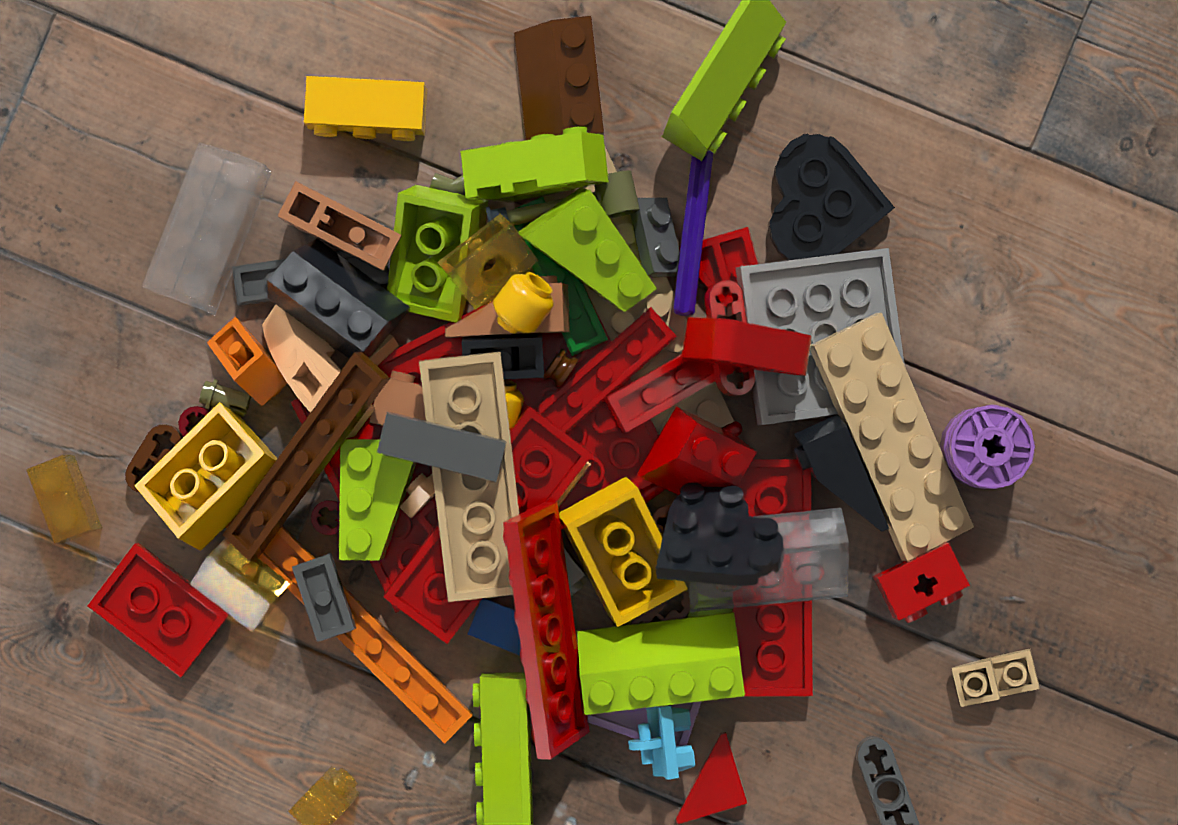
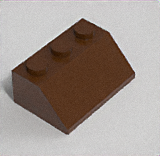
(559, 77)

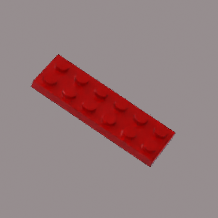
(544, 468)
(546, 628)
(776, 637)

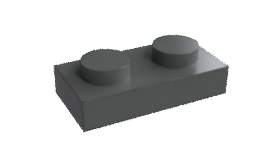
(656, 237)
(324, 597)

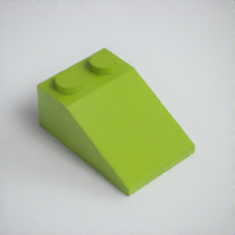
(431, 227)

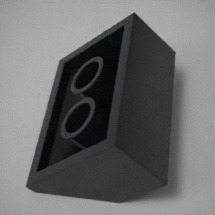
(335, 299)

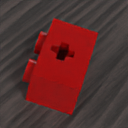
(899, 581)

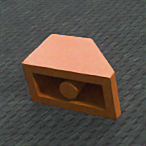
(247, 361)

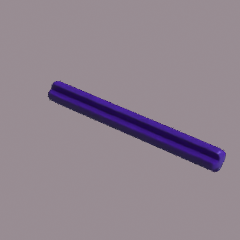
(692, 235)

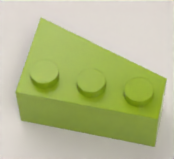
(370, 498)

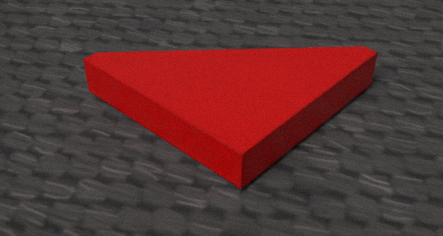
(715, 786)

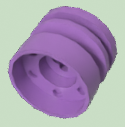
(967, 457)

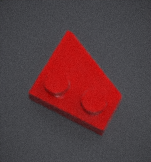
(723, 255)

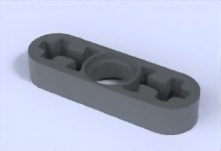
(887, 760)

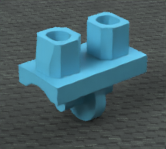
(658, 741)

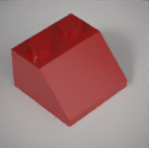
(695, 453)

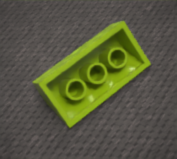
(724, 77)
(659, 663)
(505, 750)

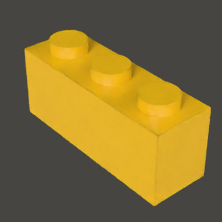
(365, 107)

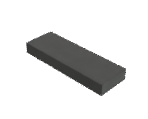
(441, 446)

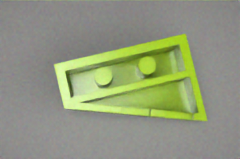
(535, 166)
(590, 248)

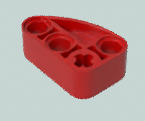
(746, 345)

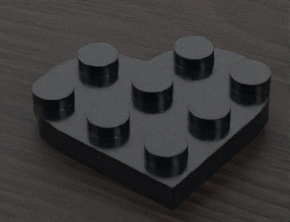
(824, 199)
(716, 540)

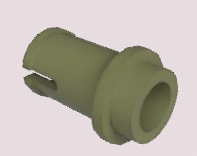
(235, 400)

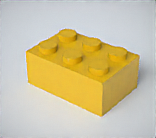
(207, 476)
(619, 550)

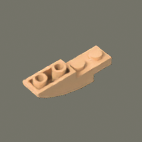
(303, 359)

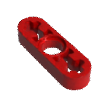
(716, 310)

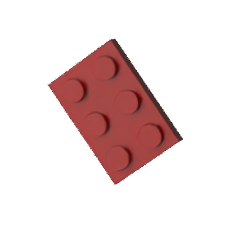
(158, 609)

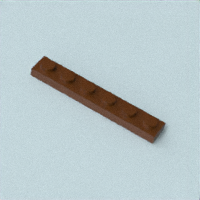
(306, 456)

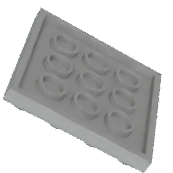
(818, 300)

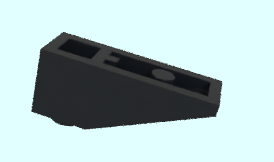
(837, 465)

